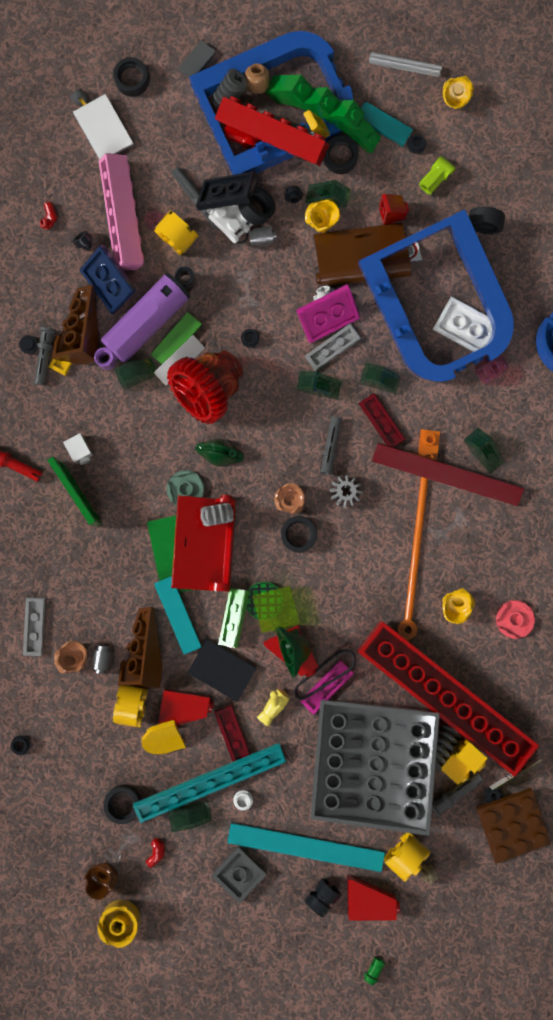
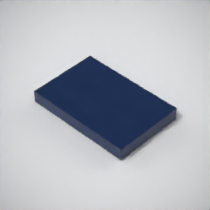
(108, 279)

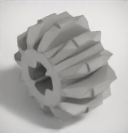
(353, 491)
(217, 514)

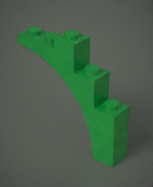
(343, 114)

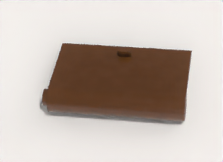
(342, 250)

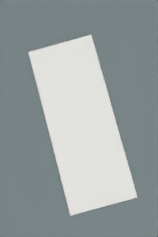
(190, 348)

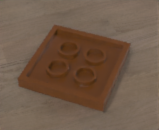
(513, 825)

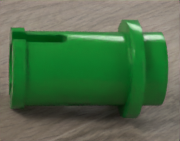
(374, 971)

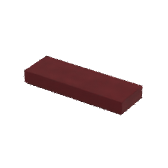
(381, 421)
(232, 733)

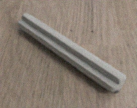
(405, 64)

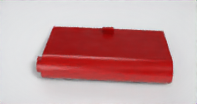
(208, 551)

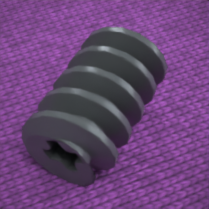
(232, 85)
(445, 738)

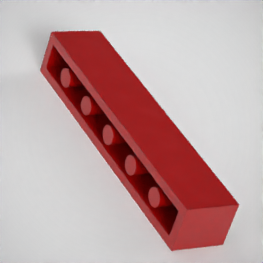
(272, 131)

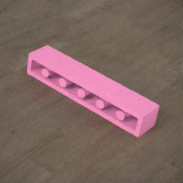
(121, 211)

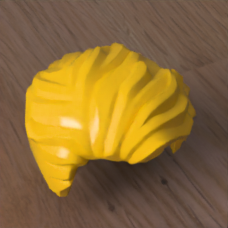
(458, 91)
(322, 215)
(458, 606)

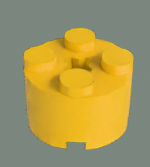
(175, 232)
(130, 706)
(406, 856)
(118, 934)

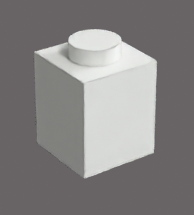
(78, 449)

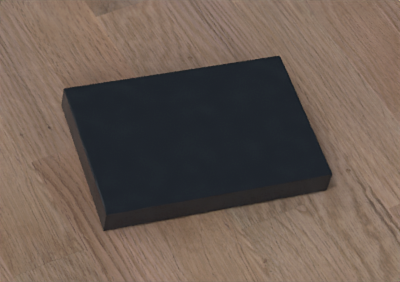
(227, 191)
(222, 670)

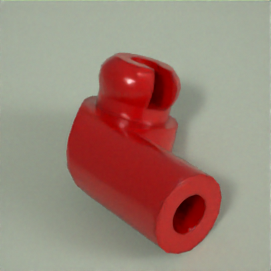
(51, 217)
(158, 852)

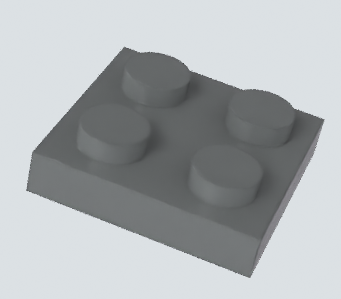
(239, 874)

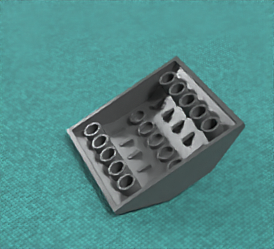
(375, 766)

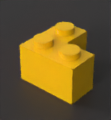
(462, 761)

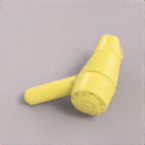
(275, 704)

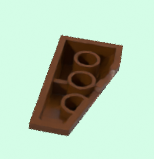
(80, 332)
(144, 660)

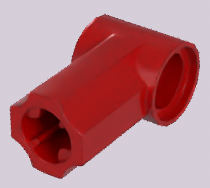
(240, 137)

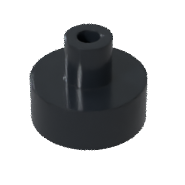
(82, 240)

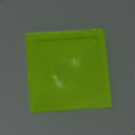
(275, 609)

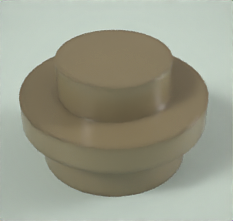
(429, 874)

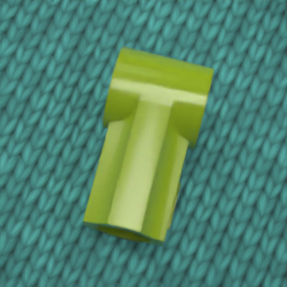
(437, 174)

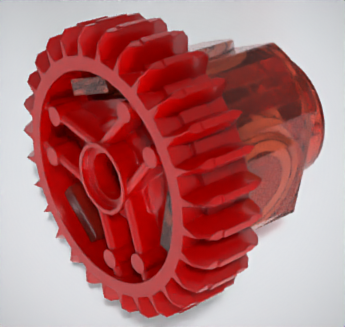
(205, 384)

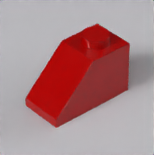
(392, 208)

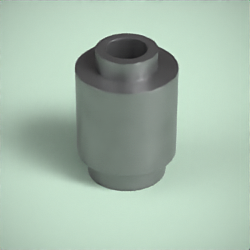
(262, 237)
(102, 659)

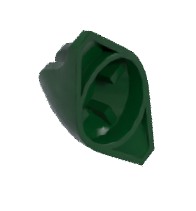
(219, 452)
(294, 649)

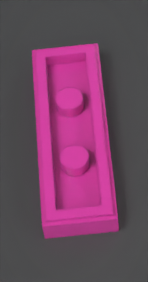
(313, 702)

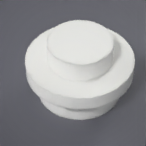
(243, 800)

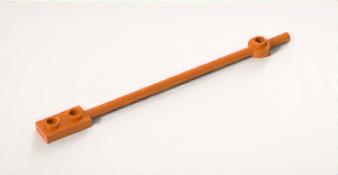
(428, 448)

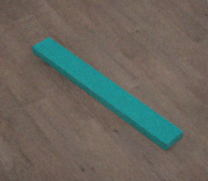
(209, 783)
(306, 847)

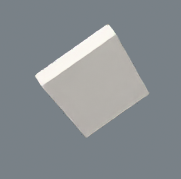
(103, 127)
(464, 325)

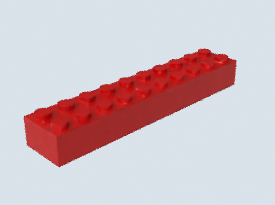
(447, 697)

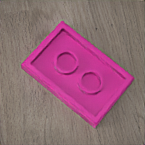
(328, 314)

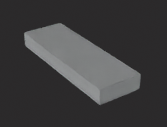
(332, 347)
(34, 626)

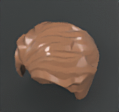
(290, 498)
(70, 657)

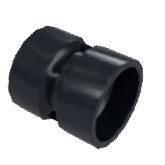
(320, 900)

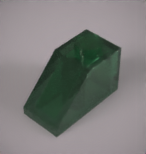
(328, 190)
(135, 372)
(379, 378)
(318, 384)
(484, 450)
(189, 816)

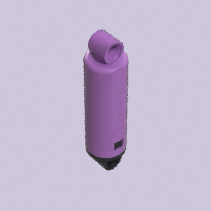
(145, 318)

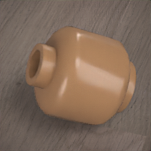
(257, 78)

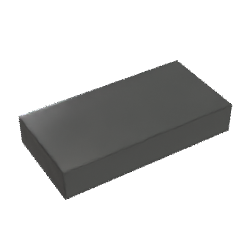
(197, 59)

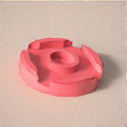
(510, 616)

